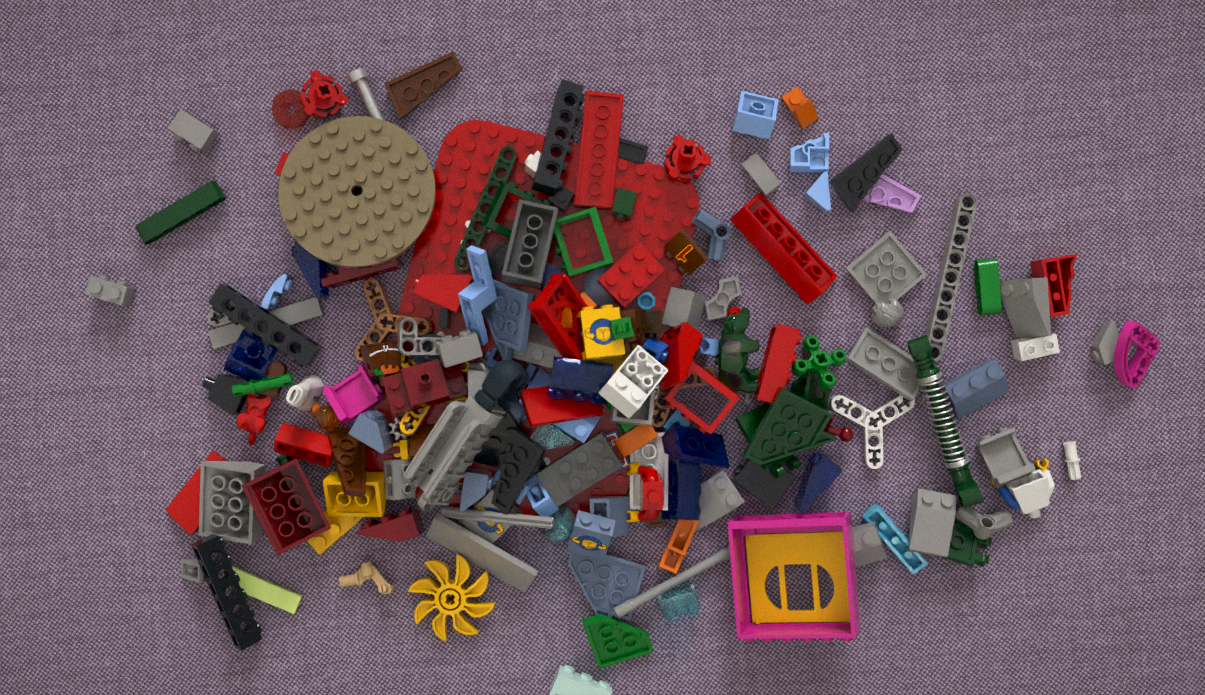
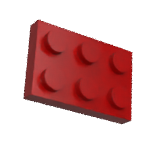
(630, 275)

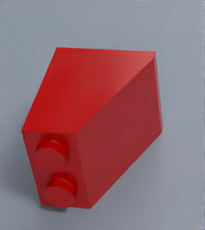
(442, 289)

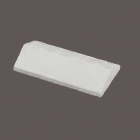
(651, 456)

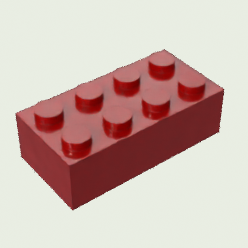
(777, 361)

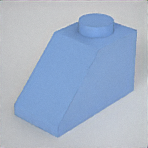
(540, 498)

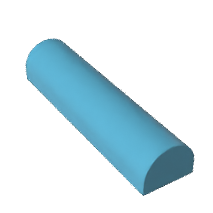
(895, 538)

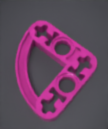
(1132, 374)

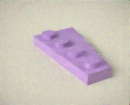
(892, 195)

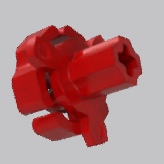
(333, 95)
(685, 159)

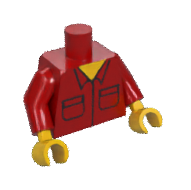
(650, 493)

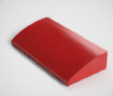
(185, 505)

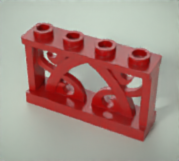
(544, 313)

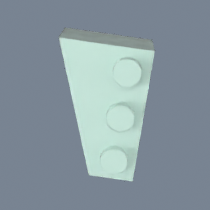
(570, 682)

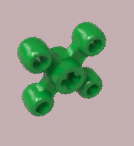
(819, 362)

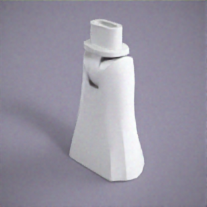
(303, 394)

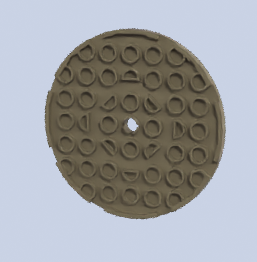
(363, 228)

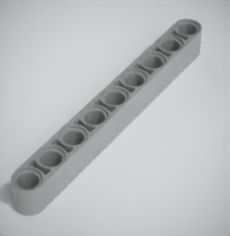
(954, 269)

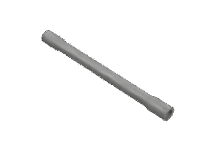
(629, 605)

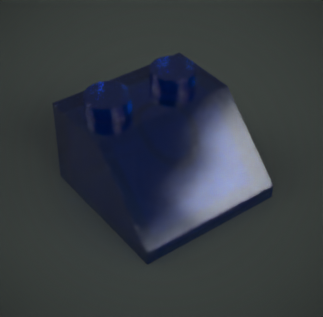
(250, 357)

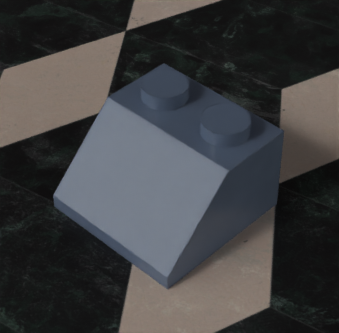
(475, 486)

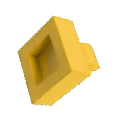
(404, 449)

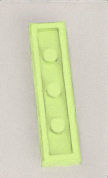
(268, 591)

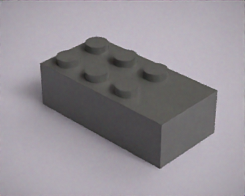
(529, 244)
(580, 468)

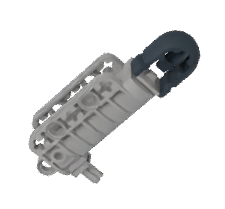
(461, 434)

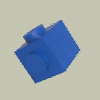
(656, 349)

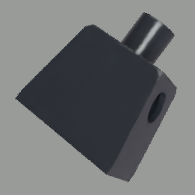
(222, 393)

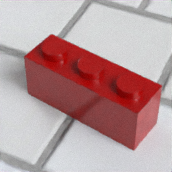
(303, 445)

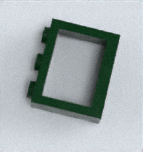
(497, 202)

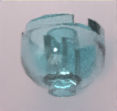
(563, 525)

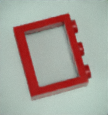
(689, 415)

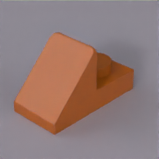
(800, 107)

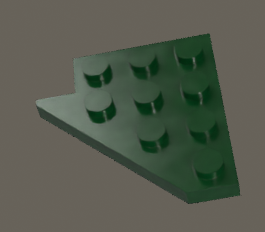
(788, 428)

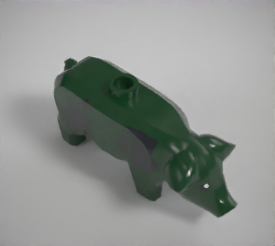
(734, 352)

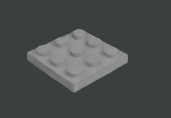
(886, 270)

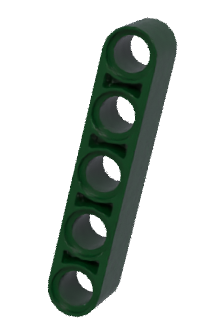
(180, 212)

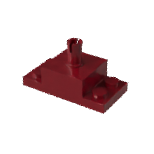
(351, 275)
(423, 386)

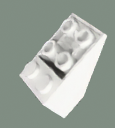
(633, 381)

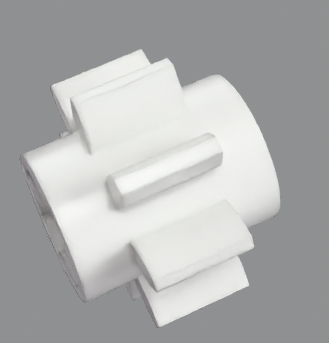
(398, 433)

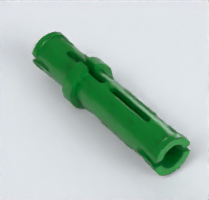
(253, 386)

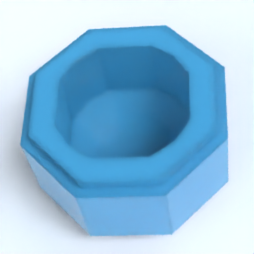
(646, 301)

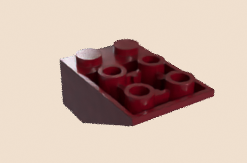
(396, 528)

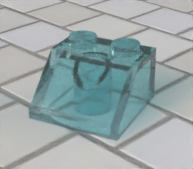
(552, 437)
(679, 603)

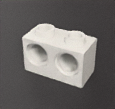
(1034, 347)

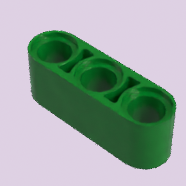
(987, 286)

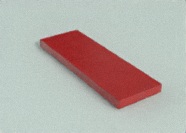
(599, 150)

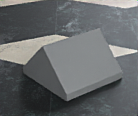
(683, 307)

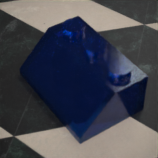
(578, 379)
(695, 446)
(683, 491)

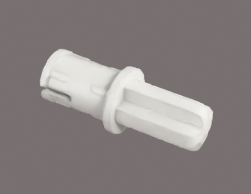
(1072, 460)

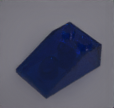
(312, 269)
(816, 478)

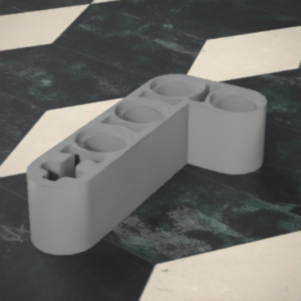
(416, 342)

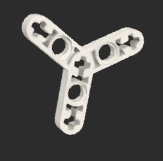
(870, 430)

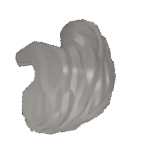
(888, 314)

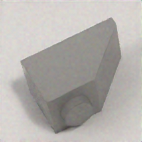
(1105, 343)

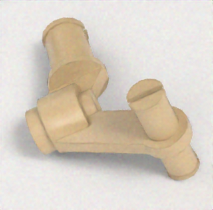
(365, 573)

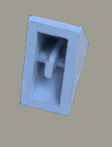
(819, 193)

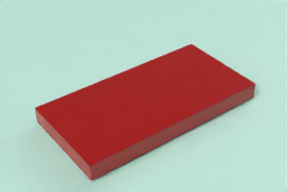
(547, 410)

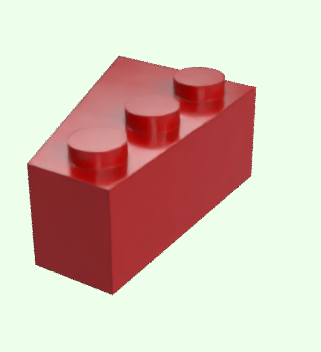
(1059, 277)

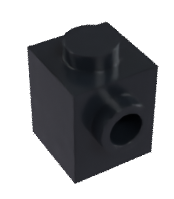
(562, 198)

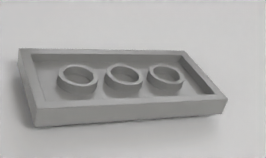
(885, 363)

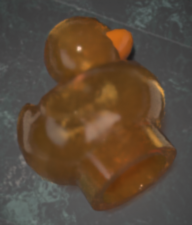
(325, 416)

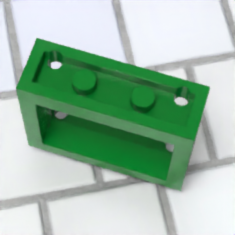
(561, 248)

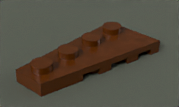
(419, 84)
(349, 459)

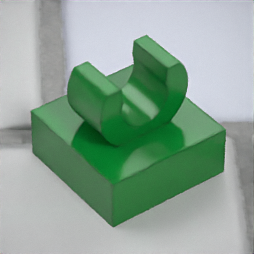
(621, 328)

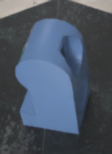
(708, 346)

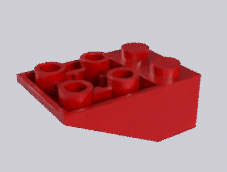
(683, 344)

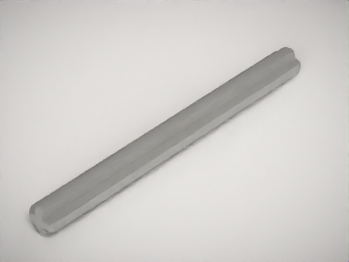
(498, 517)

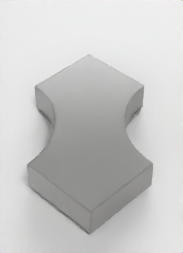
(717, 306)

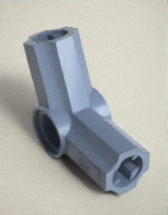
(709, 224)

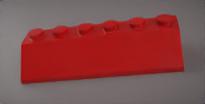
(784, 248)

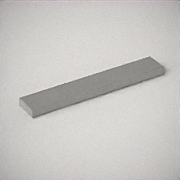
(289, 314)

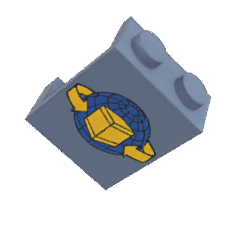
(591, 535)

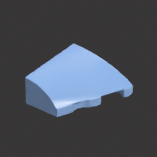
(811, 156)

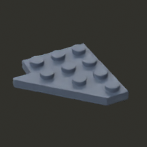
(509, 318)
(607, 581)

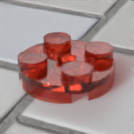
(284, 117)

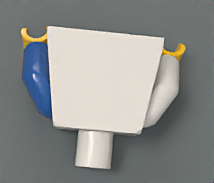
(1029, 492)

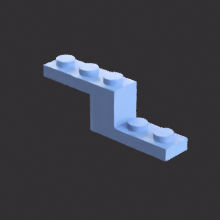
(478, 293)

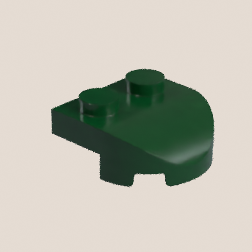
(809, 389)

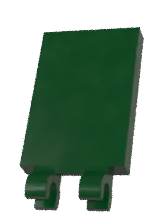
(748, 425)
(965, 545)

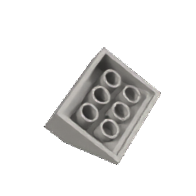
(223, 503)

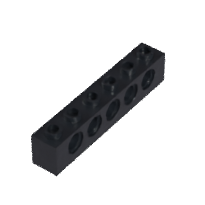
(543, 181)
(220, 303)
(251, 633)

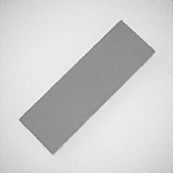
(481, 553)

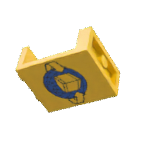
(598, 334)

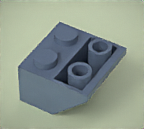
(613, 508)

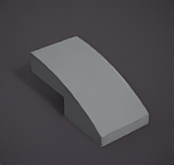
(761, 174)

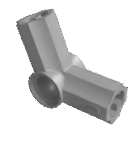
(984, 524)

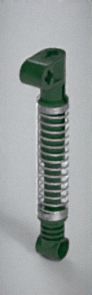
(955, 459)

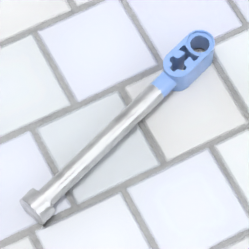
(358, 77)

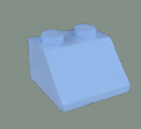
(755, 115)

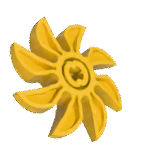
(448, 606)

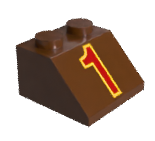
(685, 253)

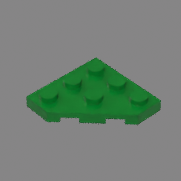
(614, 640)

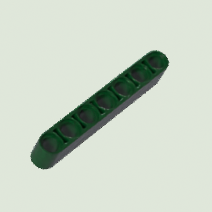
(478, 216)

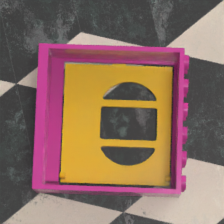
(814, 547)

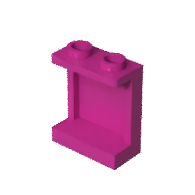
(354, 395)

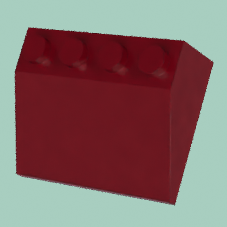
(286, 506)

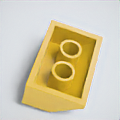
(370, 505)

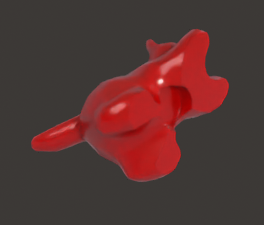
(254, 418)

